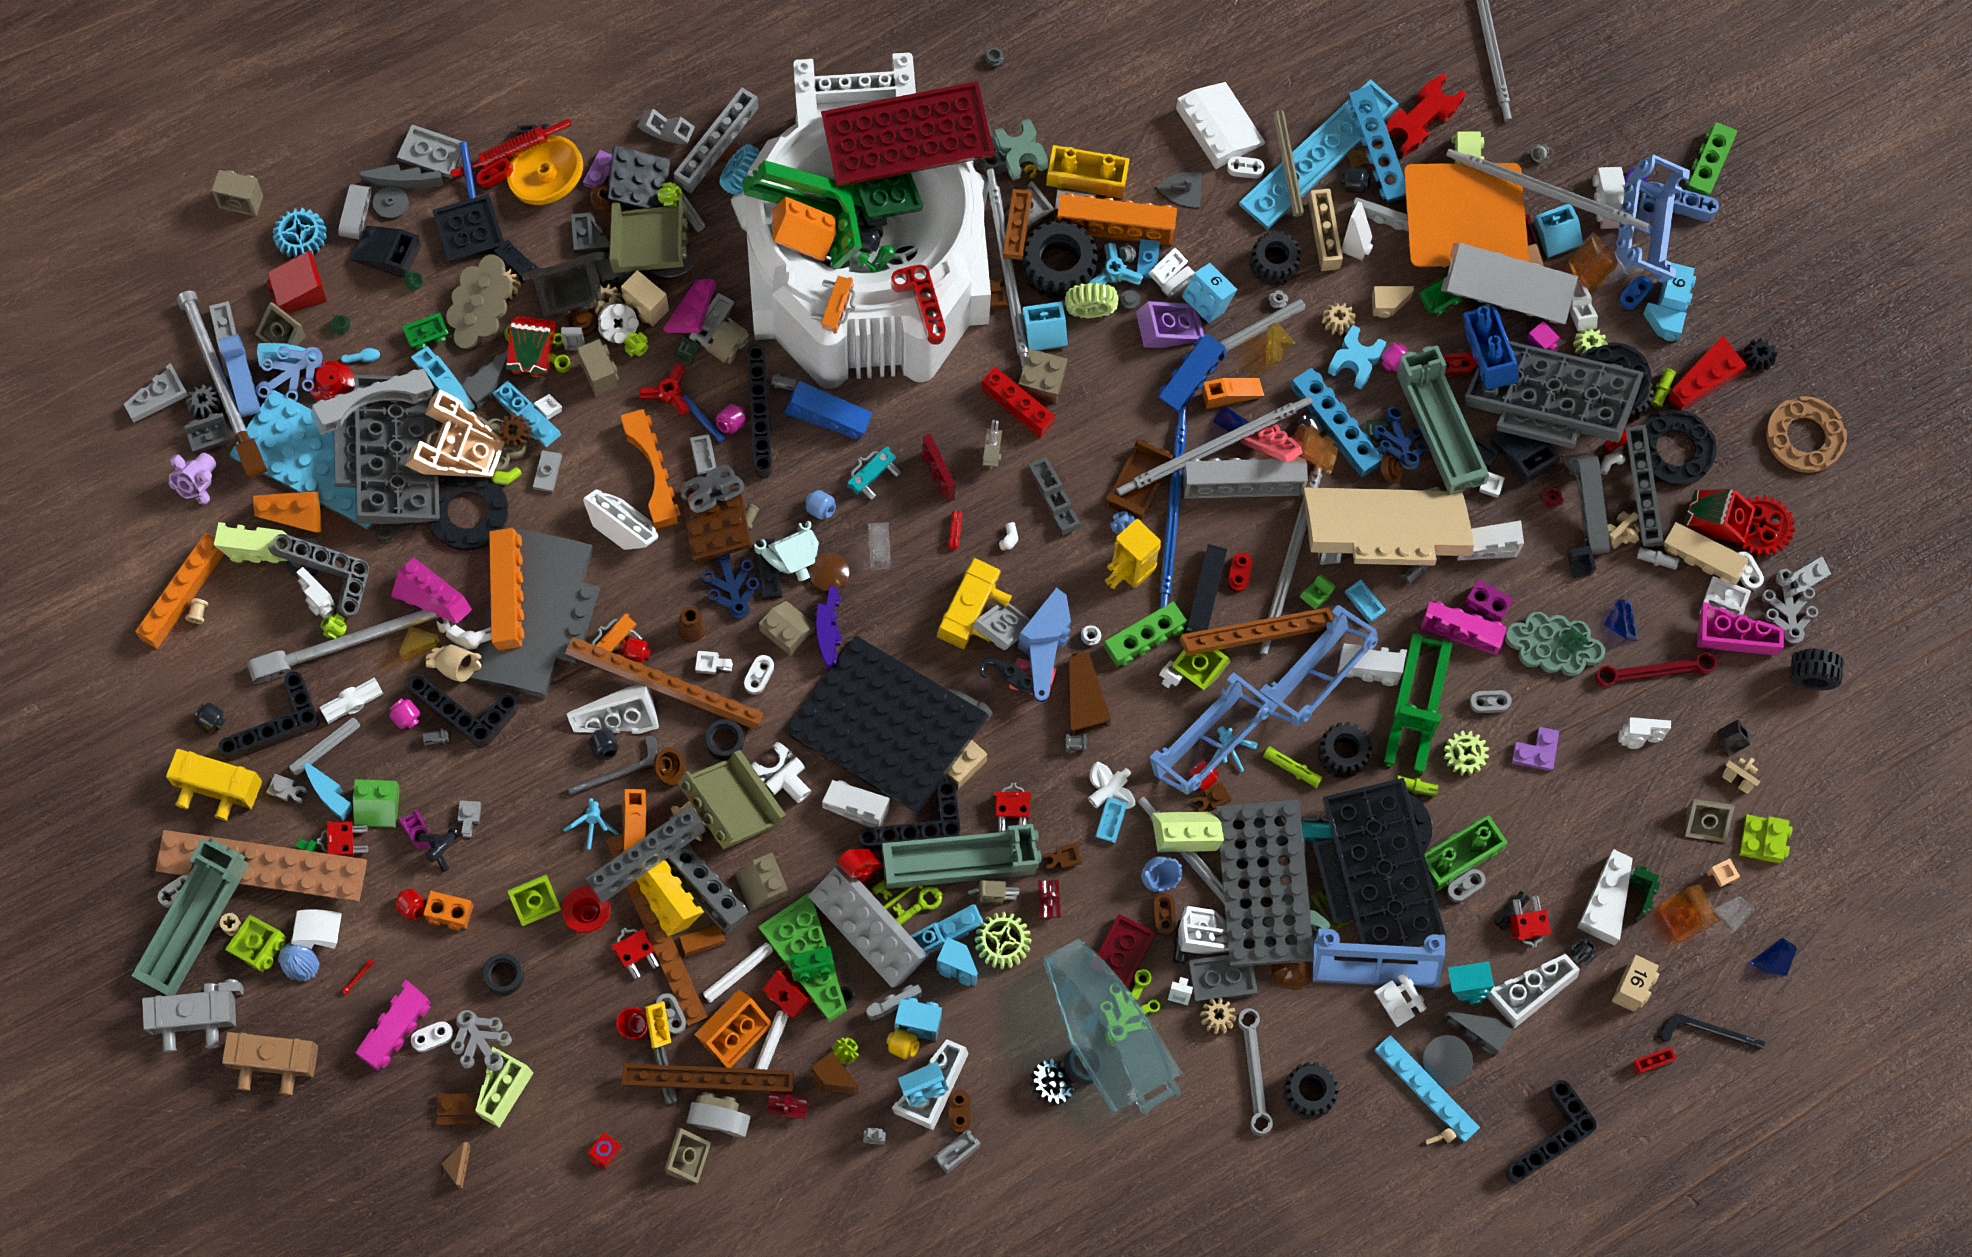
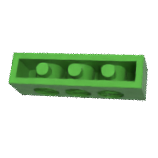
(1723, 137)
(1169, 615)

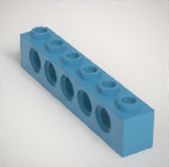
(1366, 97)
(1349, 448)

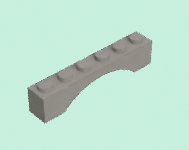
(410, 388)

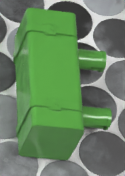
(1464, 852)

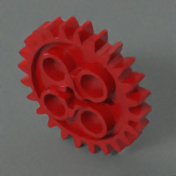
(1768, 510)

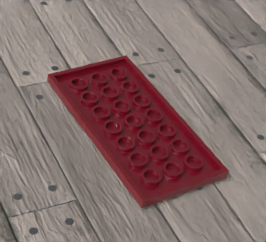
(907, 134)

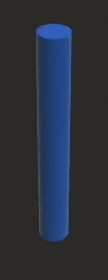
(467, 170)
(704, 420)

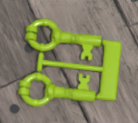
(921, 904)

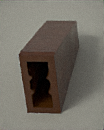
(1086, 700)

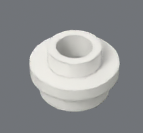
(1090, 630)

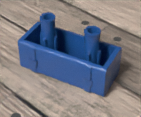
(1490, 347)

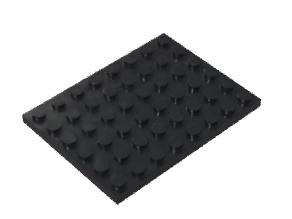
(886, 724)

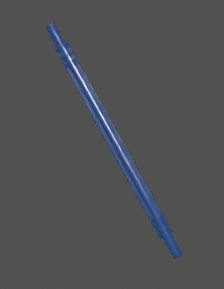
(1172, 513)

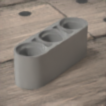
(354, 211)

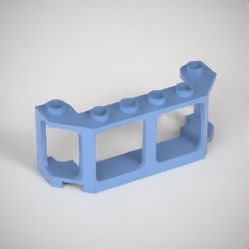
(1662, 219)

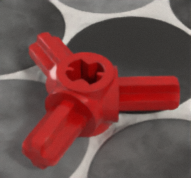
(665, 394)

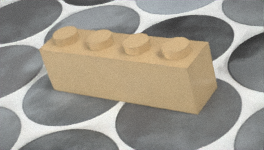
(1325, 229)
(1705, 553)

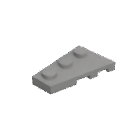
(1039, 209)
(157, 395)

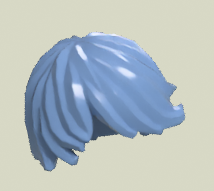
(1161, 874)
(298, 962)

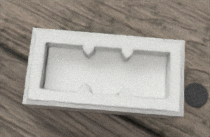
(1168, 267)

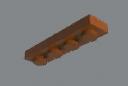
(1017, 224)

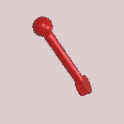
(345, 990)

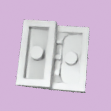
(1727, 596)
(317, 928)

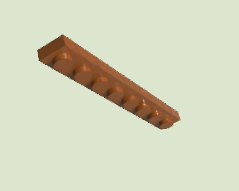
(1256, 631)

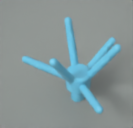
(1225, 738)
(592, 816)

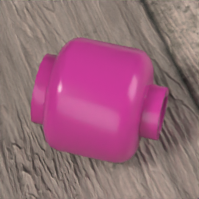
(1391, 356)
(731, 419)
(404, 714)

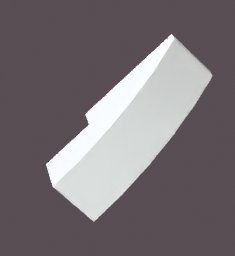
(1582, 309)

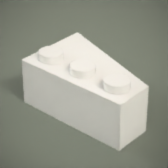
(1496, 541)
(856, 804)

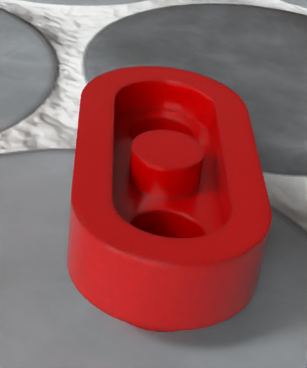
(494, 173)
(1455, 361)
(1239, 571)

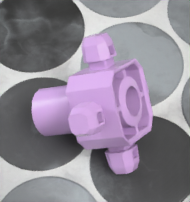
(192, 477)

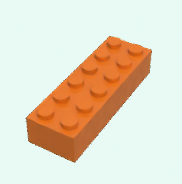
(1119, 219)

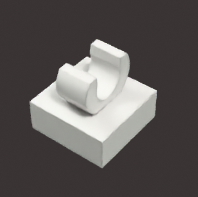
(1171, 675)
(1180, 992)

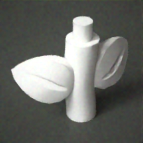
(1109, 786)

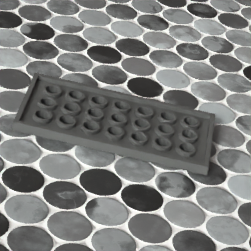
(1297, 890)

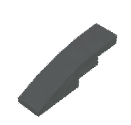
(403, 179)
(1054, 495)

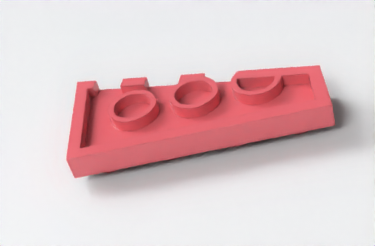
(1274, 443)

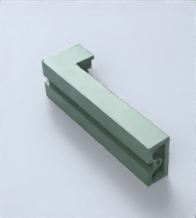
(1441, 419)
(961, 858)
(191, 916)

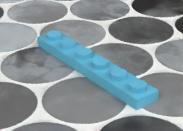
(1427, 1089)

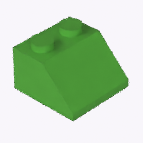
(376, 803)

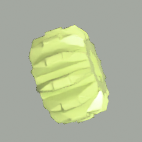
(1587, 340)

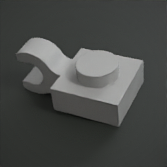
(468, 815)

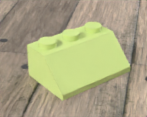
(1187, 831)

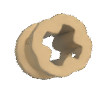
(196, 611)
(225, 922)

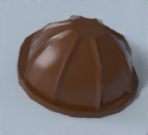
(669, 766)
(1291, 974)

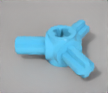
(1113, 262)

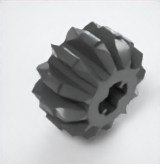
(200, 395)

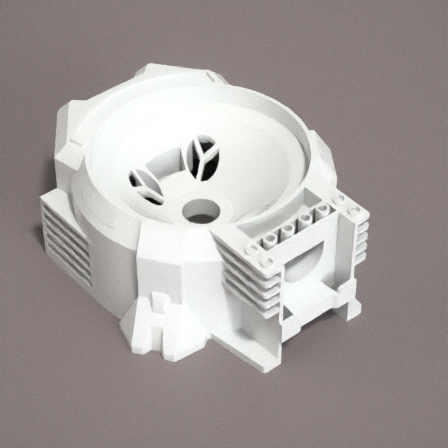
(885, 323)

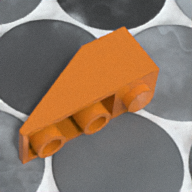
(1231, 391)
(633, 816)

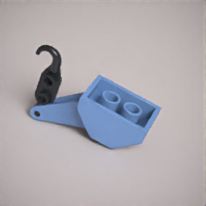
(1040, 641)

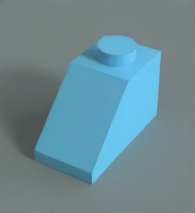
(1665, 321)

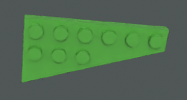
(799, 931)

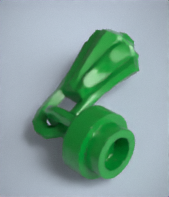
(883, 256)

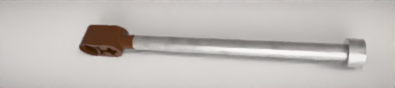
(247, 448)

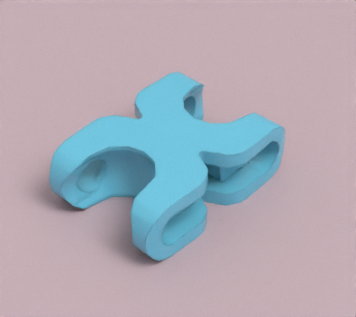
(1356, 357)

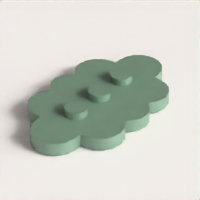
(1539, 645)

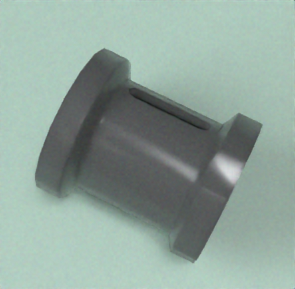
(1075, 742)

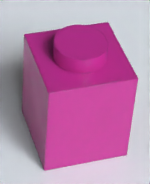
(1543, 337)

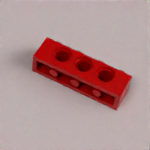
(1017, 402)

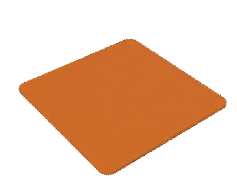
(1463, 207)

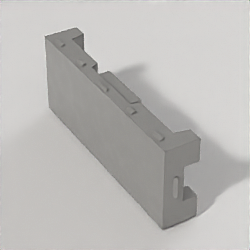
(1510, 283)

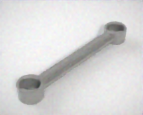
(1255, 1072)

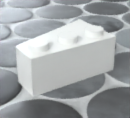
(1609, 191)
(1374, 665)

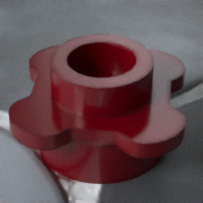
(1555, 491)

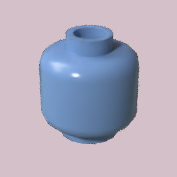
(820, 504)

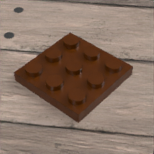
(718, 529)

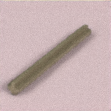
(1288, 163)

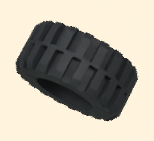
(1058, 236)

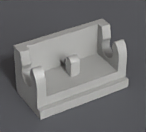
(957, 1151)

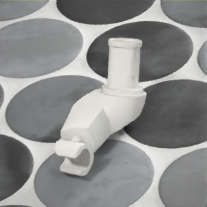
(465, 639)

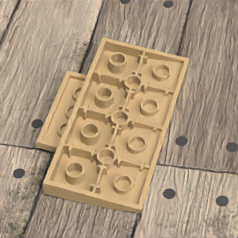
(1388, 524)

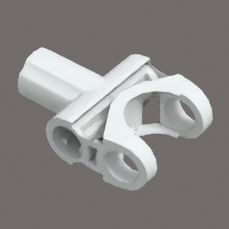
(784, 775)

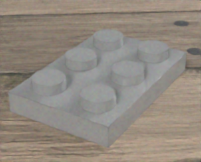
(430, 151)
(1002, 625)

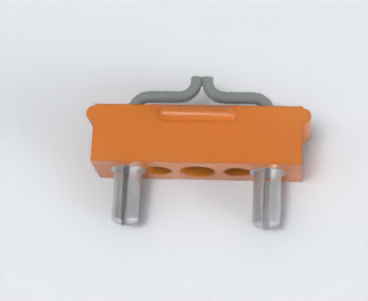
(837, 303)
(617, 634)

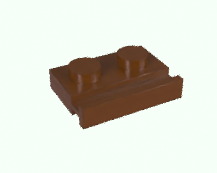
(457, 1109)

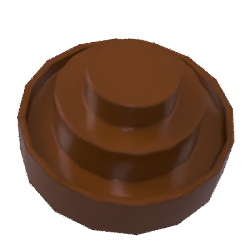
(598, 198)
(586, 319)
(1391, 468)

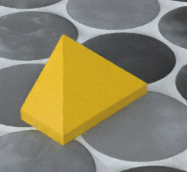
(658, 1024)

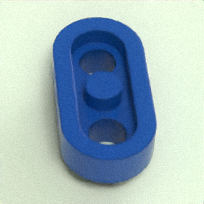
(1634, 294)

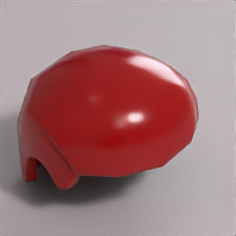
(632, 1023)

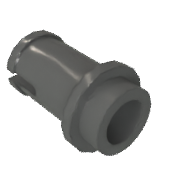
(783, 382)
(436, 737)

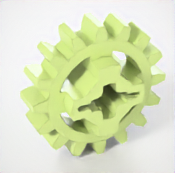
(1472, 758)

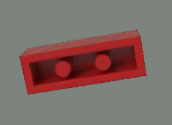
(1654, 1060)

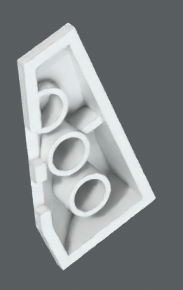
(1358, 235)
(622, 711)

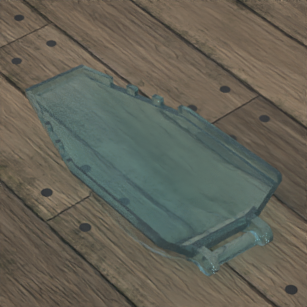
(1110, 1030)

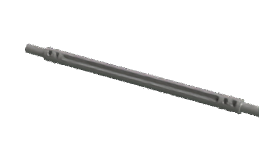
(1494, 58)
(1547, 189)
(1008, 270)
(1214, 445)
(1291, 557)
(1203, 871)

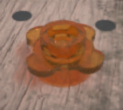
(1357, 162)

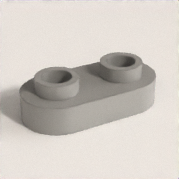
(1489, 701)
(1465, 886)
(673, 1014)

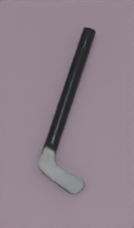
(1669, 1028)

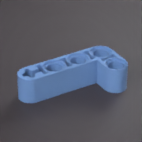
(1680, 206)
(240, 375)

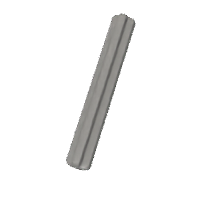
(325, 746)

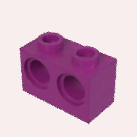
(1491, 597)

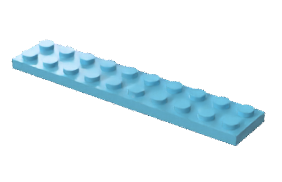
(1312, 160)

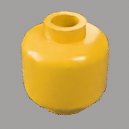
(903, 1043)

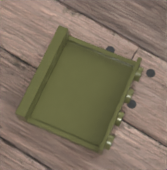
(648, 238)
(732, 800)

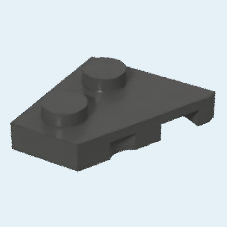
(587, 234)

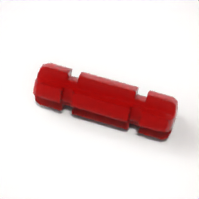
(1611, 446)
(955, 528)

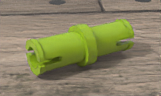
(1663, 388)
(1417, 786)

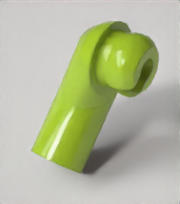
(506, 478)

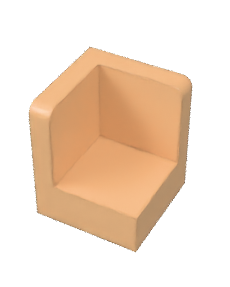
(1724, 873)

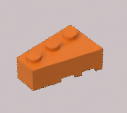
(292, 509)

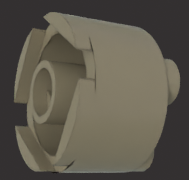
(727, 341)

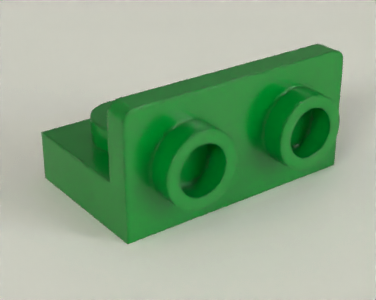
(812, 964)

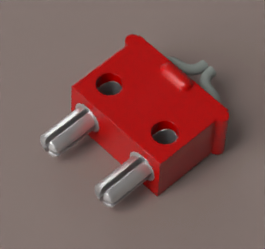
(1012, 803)
(339, 840)
(1529, 923)
(632, 947)

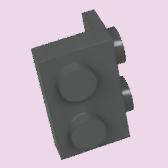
(208, 433)

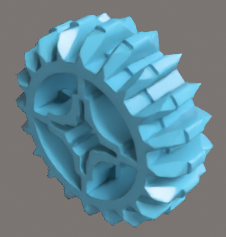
(737, 169)
(284, 233)

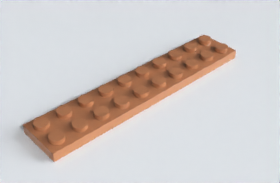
(273, 866)

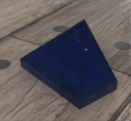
(1229, 419)
(1622, 620)
(1776, 958)

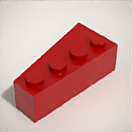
(1708, 375)

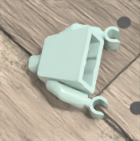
(792, 552)

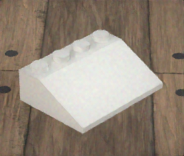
(1218, 123)

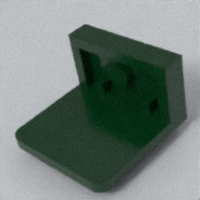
(1644, 880)

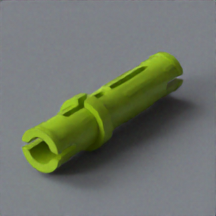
(1293, 767)

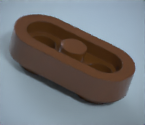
(1164, 915)
(959, 1111)

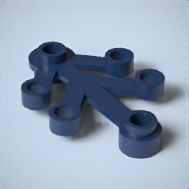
(1407, 459)
(732, 587)

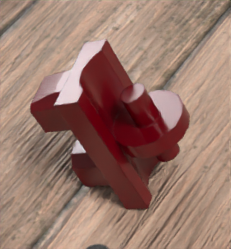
(1049, 899)
(787, 1105)

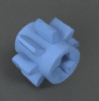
(1121, 521)

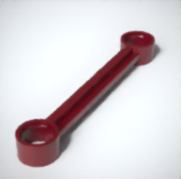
(1656, 670)

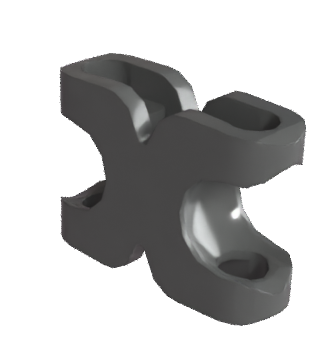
(711, 488)

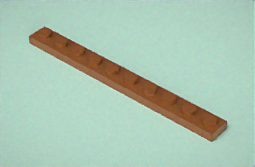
(664, 683)
(664, 948)

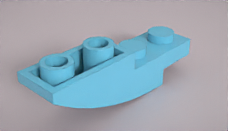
(441, 376)
(517, 403)
(953, 927)

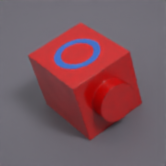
(604, 1151)

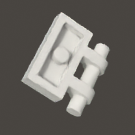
(1394, 1002)

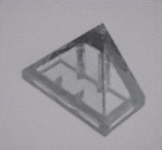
(1734, 912)

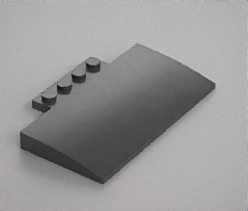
(1559, 397)
(373, 456)
(554, 609)

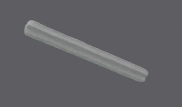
(1261, 325)

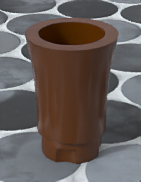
(691, 625)

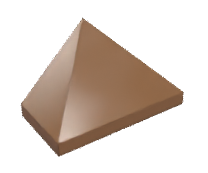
(457, 1164)

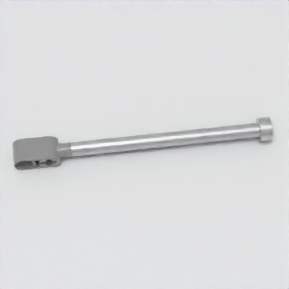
(278, 663)

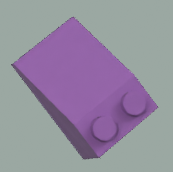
(1168, 324)

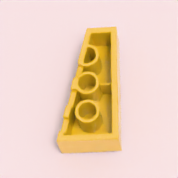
(668, 899)

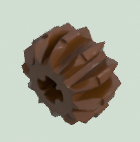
(508, 429)

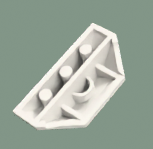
(619, 521)
(1202, 932)

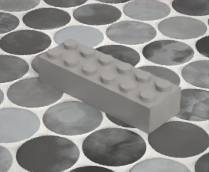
(1244, 478)
(868, 926)

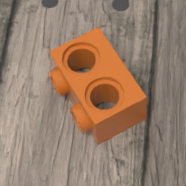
(450, 906)

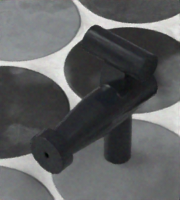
(439, 846)

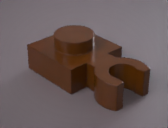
(998, 294)
(1214, 796)
(1066, 856)

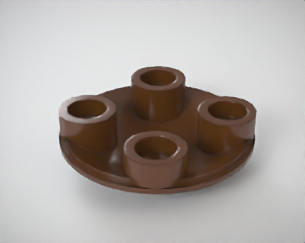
(829, 571)

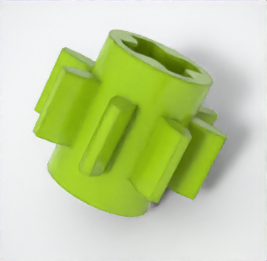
(669, 194)
(635, 344)
(333, 626)
(845, 1050)

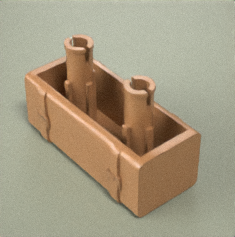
(269, 1055)

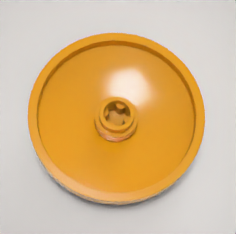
(546, 171)

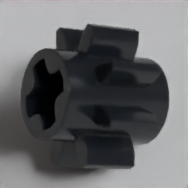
(1583, 951)

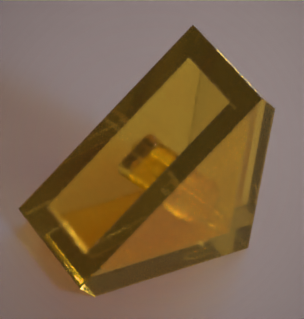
(417, 643)

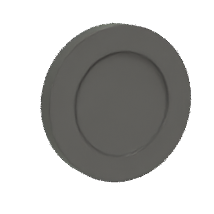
(390, 203)

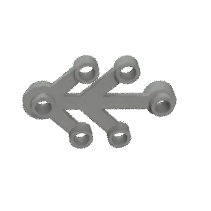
(1790, 610)
(467, 1022)

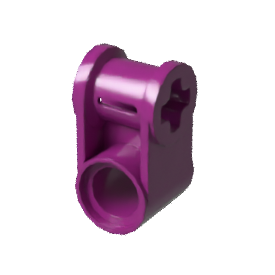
(414, 826)

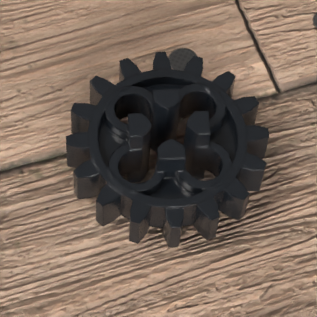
(1042, 1075)

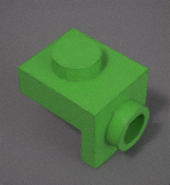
(1318, 592)

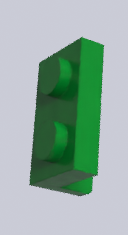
(1436, 300)
(425, 331)

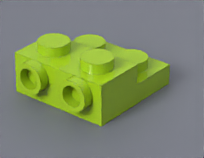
(1765, 838)
(256, 943)

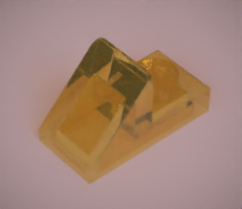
(1275, 340)

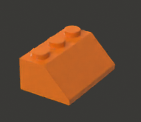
(803, 228)
(733, 1029)

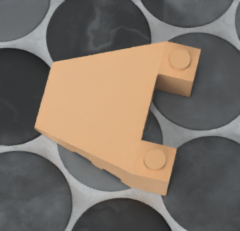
(462, 445)

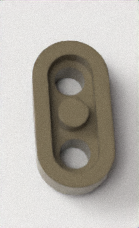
(726, 1102)

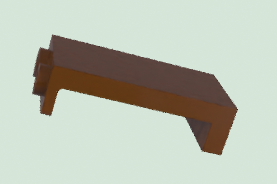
(1142, 459)

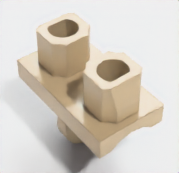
(1626, 531)
(1749, 781)

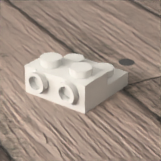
(317, 597)
(1639, 730)

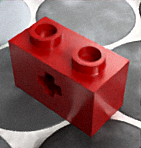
(787, 993)

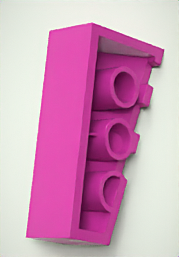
(428, 591)
(1463, 627)
(1737, 633)
(394, 1026)

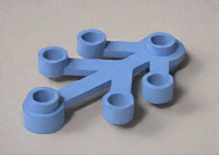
(291, 370)

